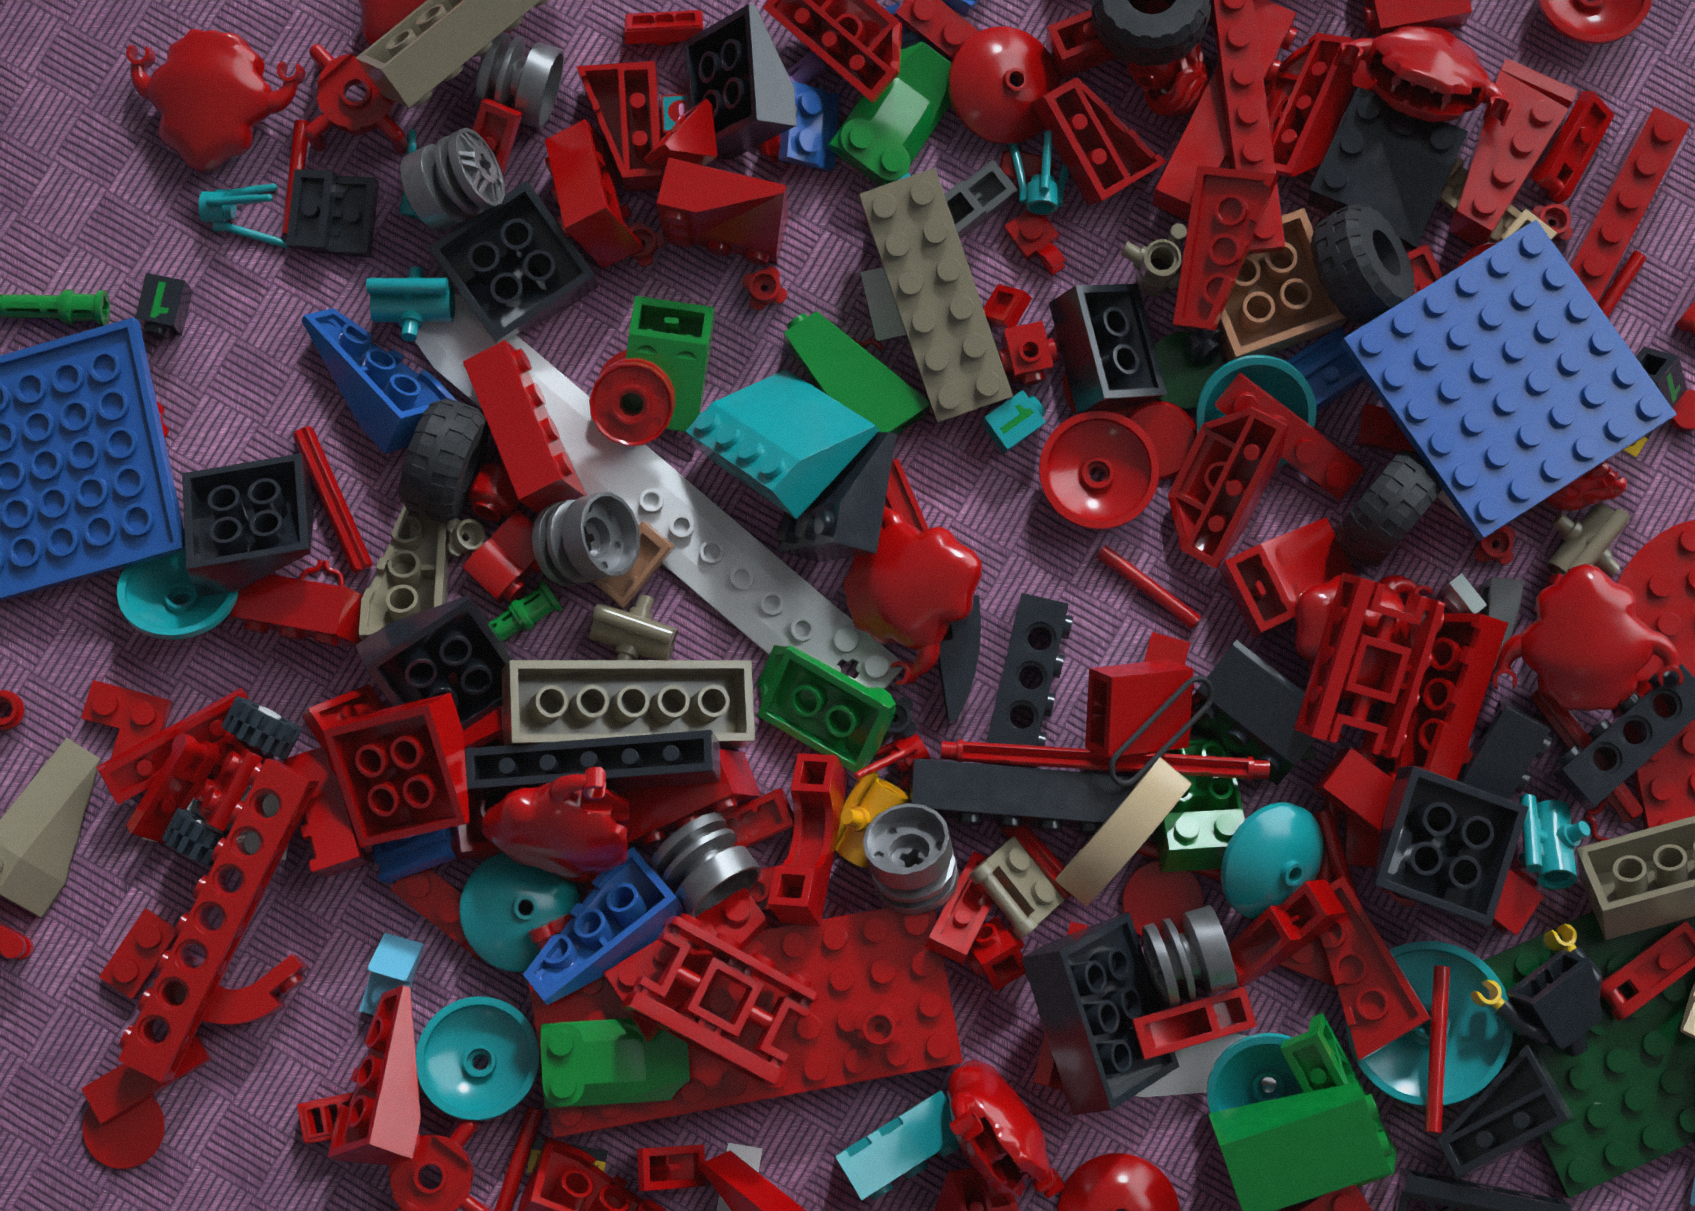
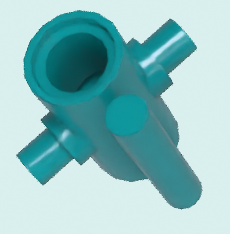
(411, 301)
(1551, 842)

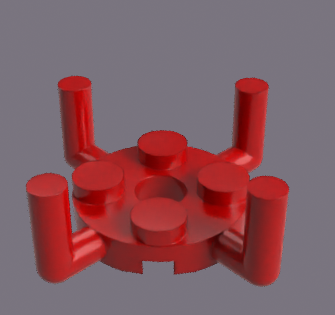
(352, 117)
(456, 1171)

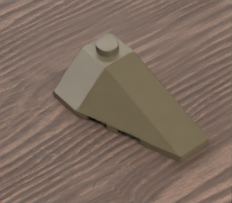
(409, 575)
(44, 828)

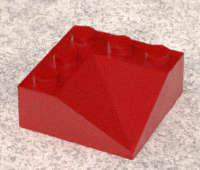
(722, 211)
(402, 769)

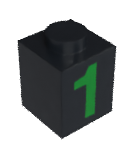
(163, 305)
(1665, 372)

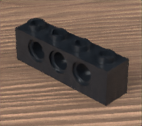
(1032, 615)
(1593, 785)

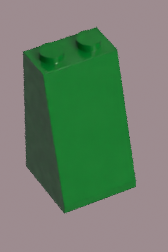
(1300, 1146)

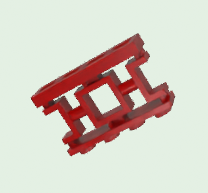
(1341, 658)
(707, 1027)

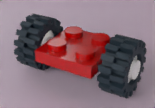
(252, 729)

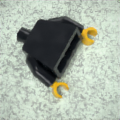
(1553, 1001)

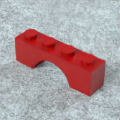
(803, 878)

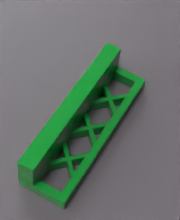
(1322, 1064)

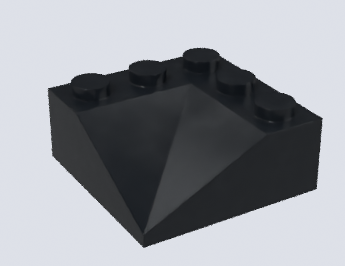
(743, 81)
(1388, 164)
(514, 265)
(847, 512)
(245, 521)
(440, 654)
(1447, 844)

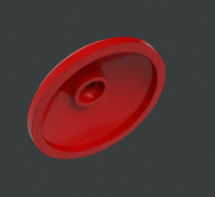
(1595, 21)
(982, 85)
(1105, 444)
(1117, 1183)

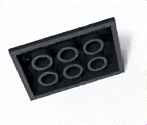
(1086, 998)

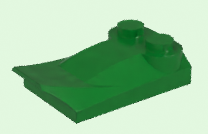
(889, 134)
(824, 707)
(609, 1064)

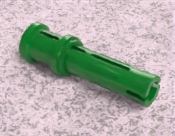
(66, 307)
(526, 612)

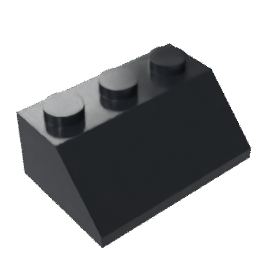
(1107, 347)
(1253, 711)

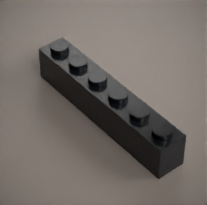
(627, 760)
(1016, 795)

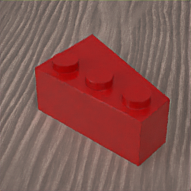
(628, 115)
(1093, 142)
(587, 194)
(300, 609)
(668, 808)
(327, 819)

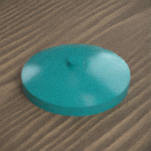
(1475, 1035)

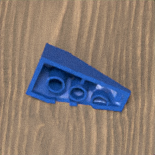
(375, 383)
(609, 926)

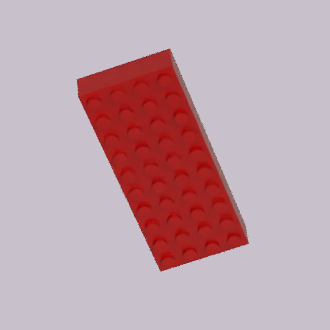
(854, 968)

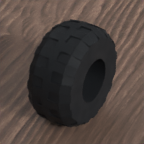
(1148, 37)
(1361, 263)
(443, 460)
(1388, 509)

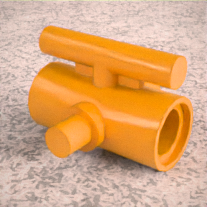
(863, 804)

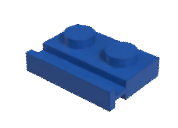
(815, 127)
(1327, 368)
(413, 854)

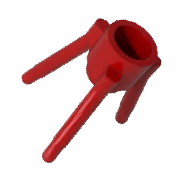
(900, 755)

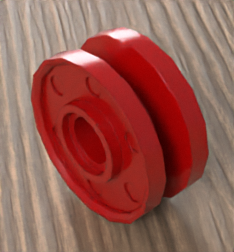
(629, 426)

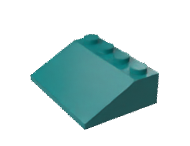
(781, 438)

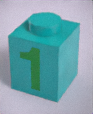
(1014, 421)

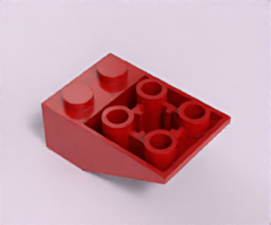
(1278, 570)

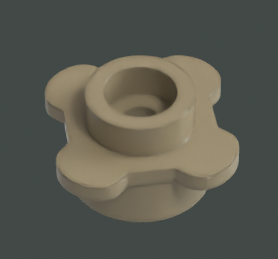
(471, 529)

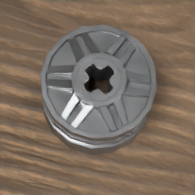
(525, 81)
(452, 179)
(586, 539)
(911, 858)
(705, 863)
(1189, 956)

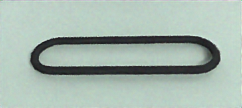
(1172, 741)

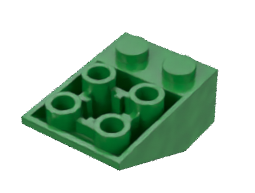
(679, 342)
(1203, 819)

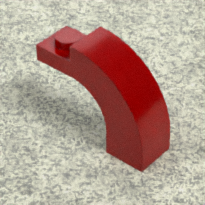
(254, 1001)

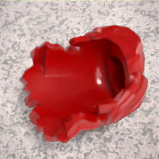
(1186, 89)
(1596, 485)

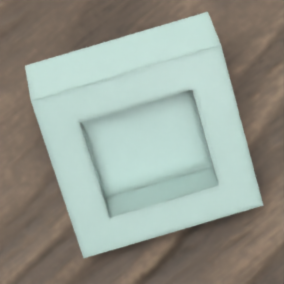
(1462, 596)

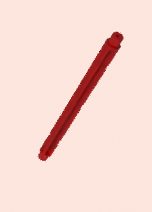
(1087, 759)

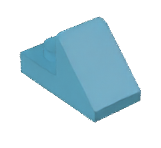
(390, 967)

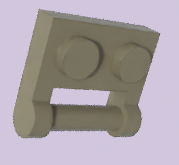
(1017, 886)

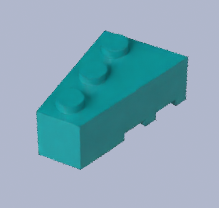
(899, 1147)

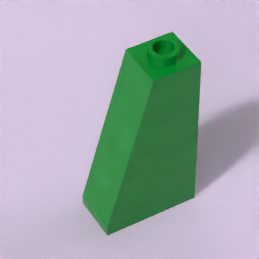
(853, 375)

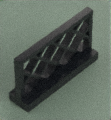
(1469, 1195)

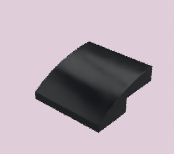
(332, 213)

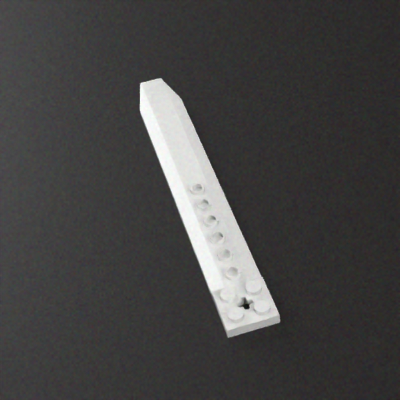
(711, 548)

